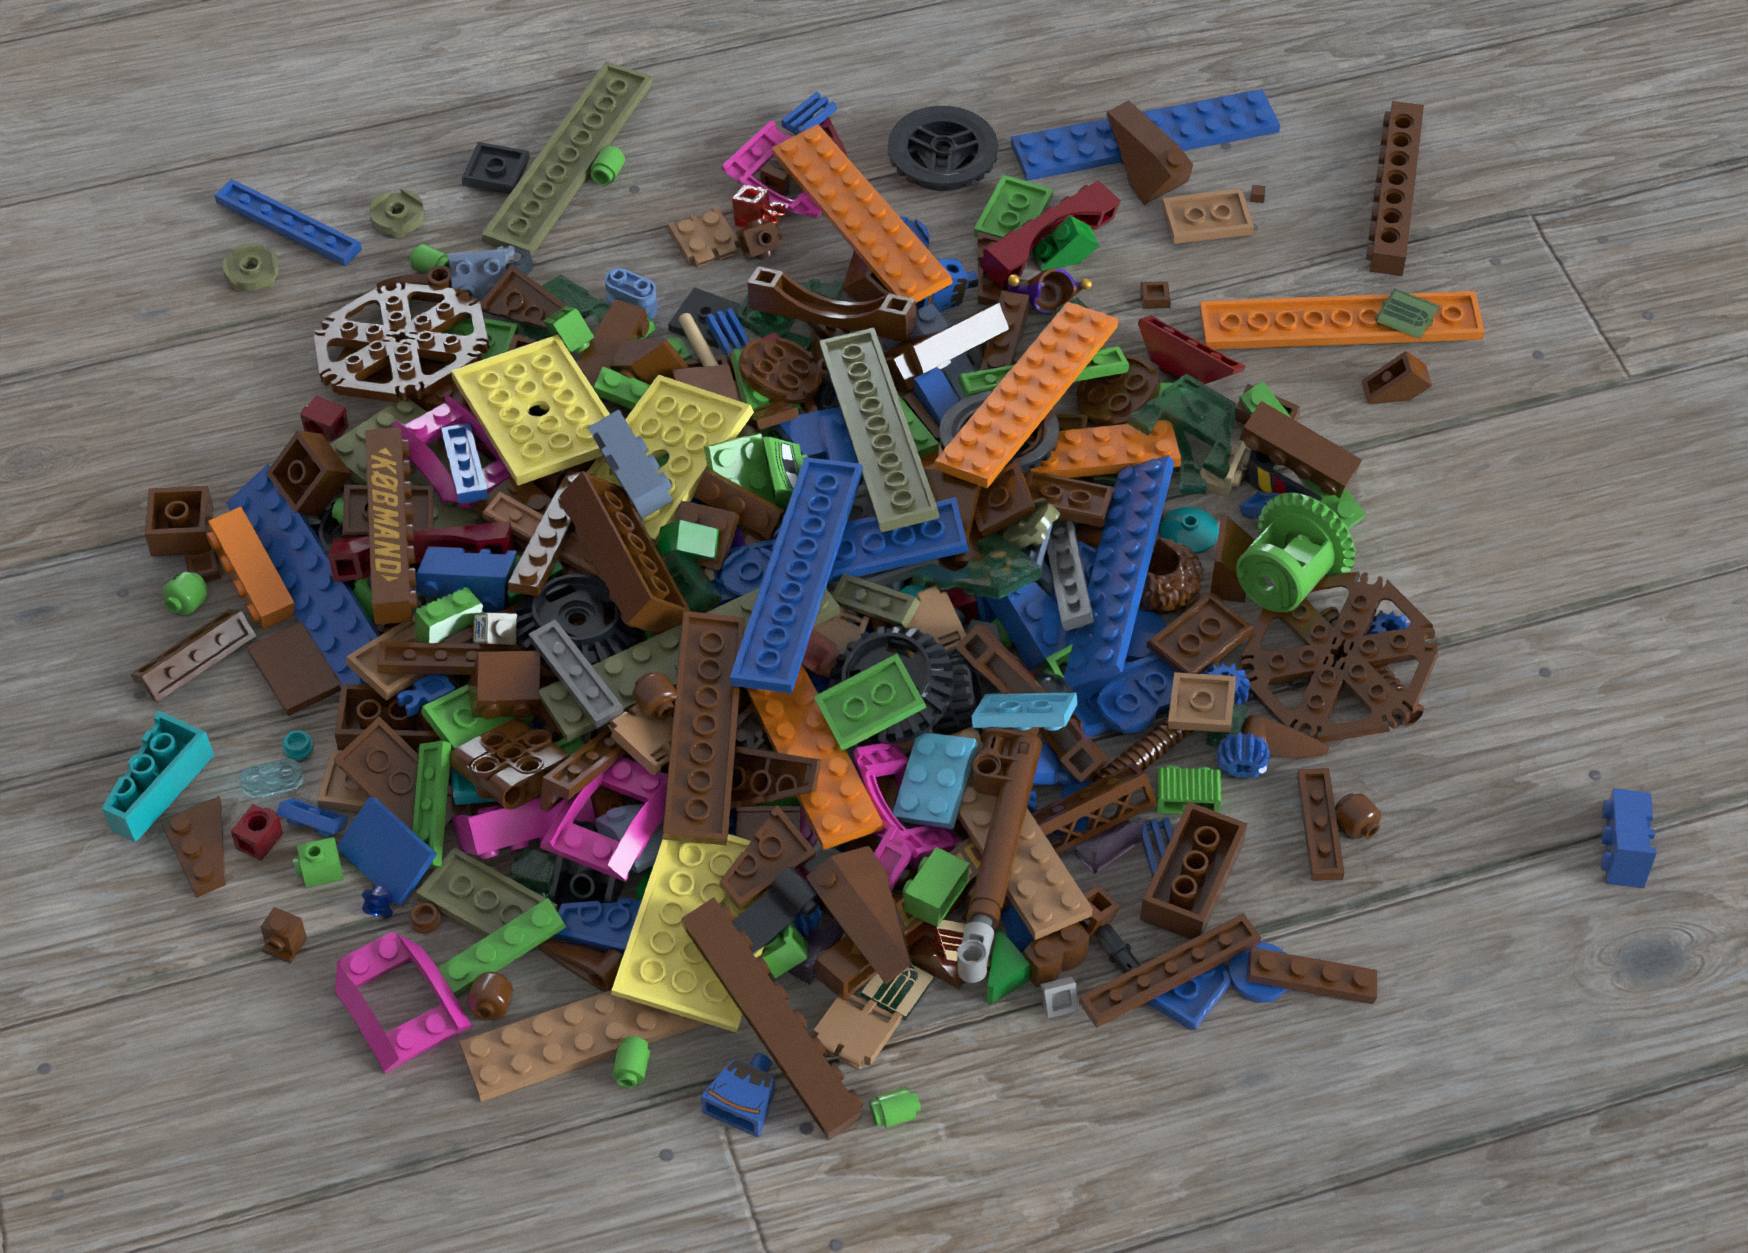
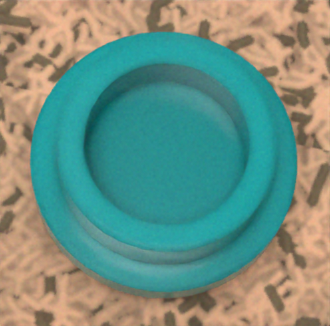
(297, 745)

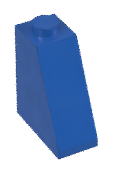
(934, 393)

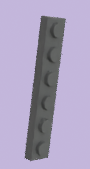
(1068, 576)

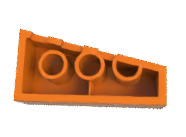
(250, 568)

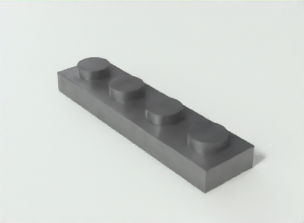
(576, 673)

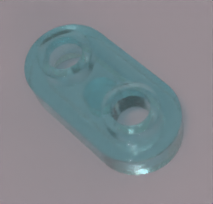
(271, 778)

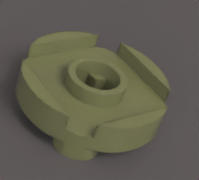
(397, 224)
(245, 279)
(1032, 527)

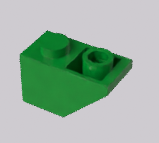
(1065, 245)

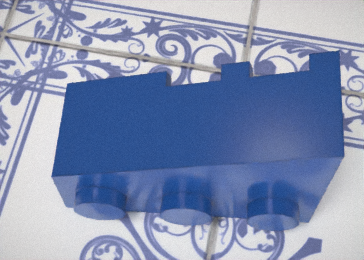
(451, 570)
(1032, 624)
(1627, 838)

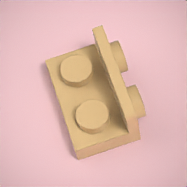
(1237, 459)

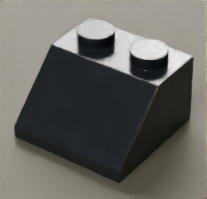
(579, 883)

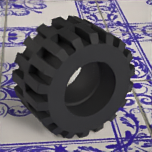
(965, 698)

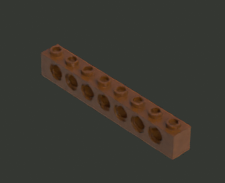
(1396, 188)

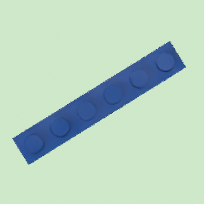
(288, 222)

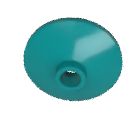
(1190, 528)

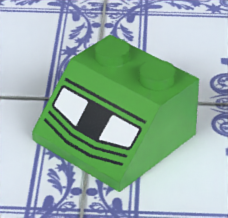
(784, 465)

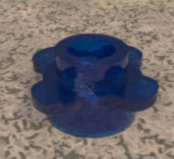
(377, 902)

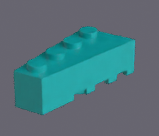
(156, 775)

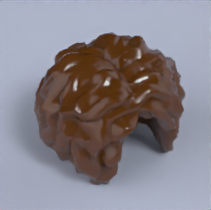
(1171, 577)

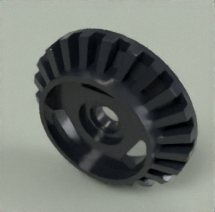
(948, 126)
(1030, 453)
(580, 598)
(928, 669)

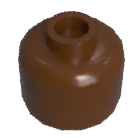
(655, 695)
(1357, 816)
(490, 996)

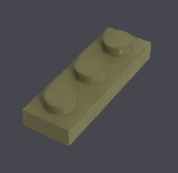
(875, 600)

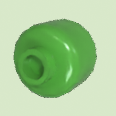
(184, 593)

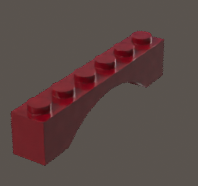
(1091, 205)
(351, 556)

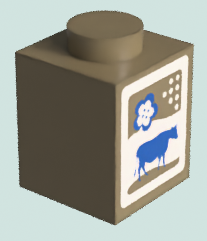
(494, 628)

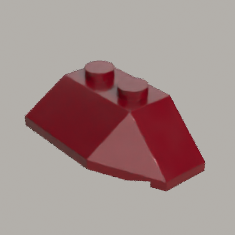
(1184, 355)

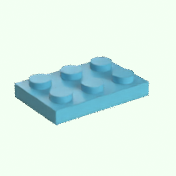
(1025, 710)
(935, 780)

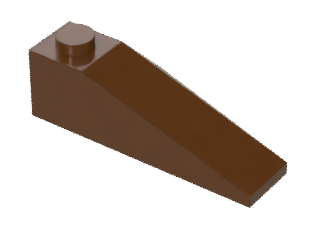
(1150, 156)
(770, 776)
(860, 899)

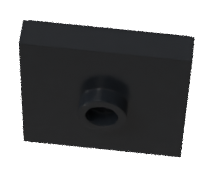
(495, 168)
(699, 305)

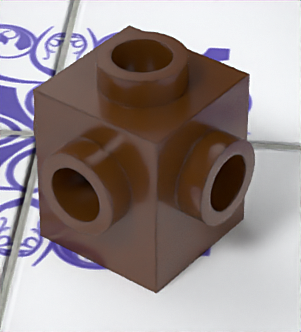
(759, 238)

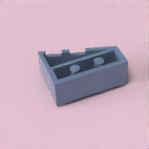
(631, 465)

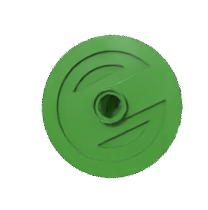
(1288, 559)

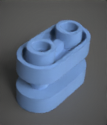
(632, 289)

